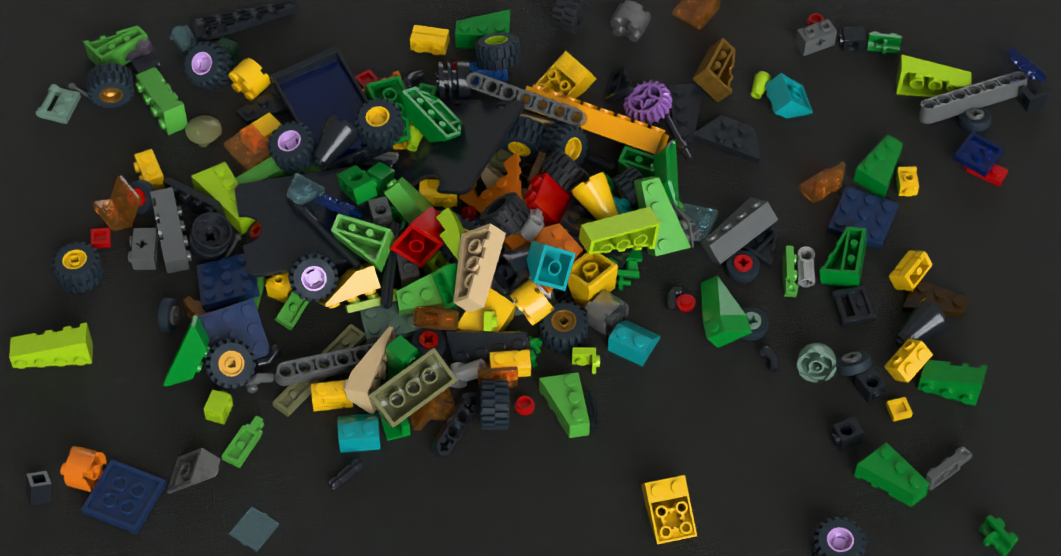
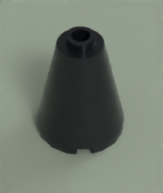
(334, 141)
(512, 268)
(922, 323)

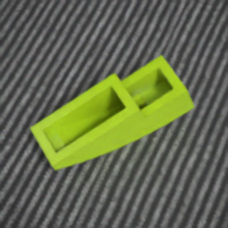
(452, 232)

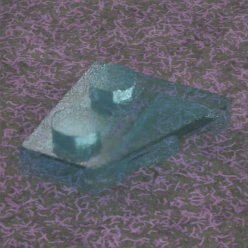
(304, 190)
(703, 218)

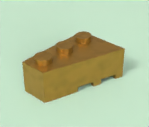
(715, 70)

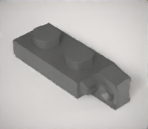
(947, 468)

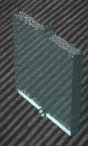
(254, 529)

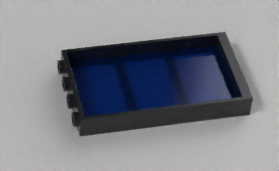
(321, 89)

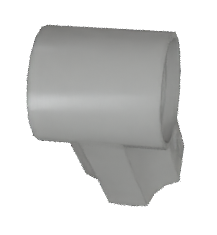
(532, 225)
(805, 267)
(466, 372)

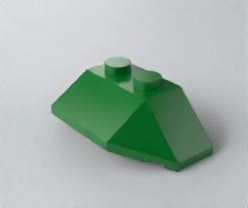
(430, 115)
(666, 169)
(189, 354)

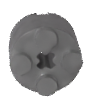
(630, 20)
(606, 312)

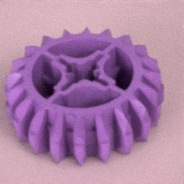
(650, 106)

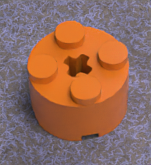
(83, 468)

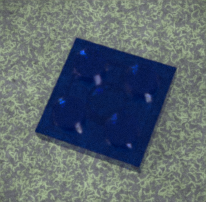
(1025, 65)
(978, 154)
(338, 206)

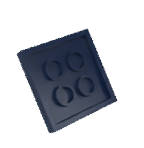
(864, 211)
(225, 282)
(237, 322)
(123, 496)

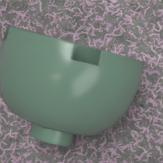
(816, 362)

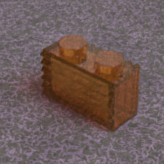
(436, 318)

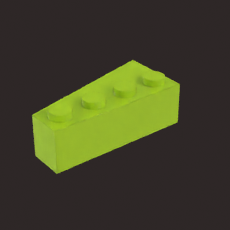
(928, 79)
(220, 185)
(620, 232)
(52, 348)

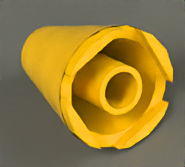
(596, 197)

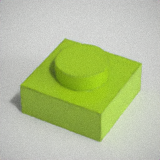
(490, 320)

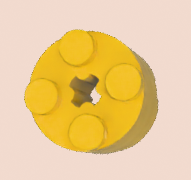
(249, 79)
(531, 302)

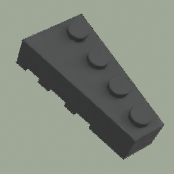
(739, 229)
(170, 230)

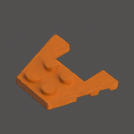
(504, 185)
(551, 235)

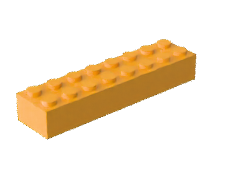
(606, 124)

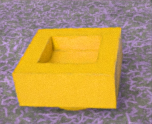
(899, 409)

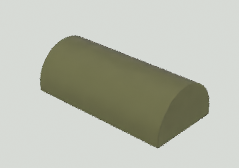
(412, 388)

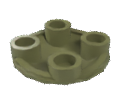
(203, 130)

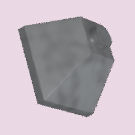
(193, 469)

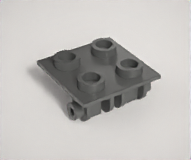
(690, 229)

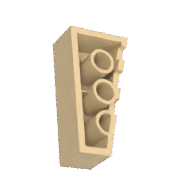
(476, 266)

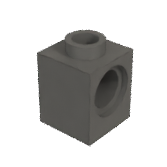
(380, 211)

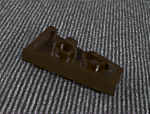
(948, 301)

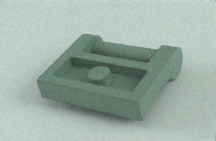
(63, 107)

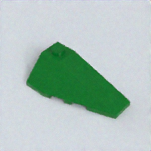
(391, 90)
(722, 315)

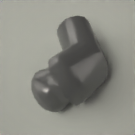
(257, 379)

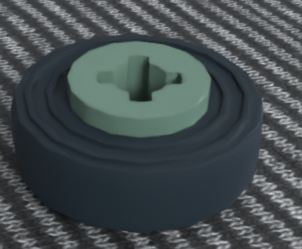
(758, 324)

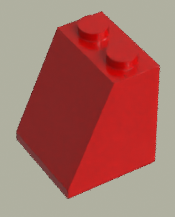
(547, 197)
(420, 238)

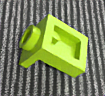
(584, 356)

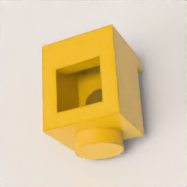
(907, 181)

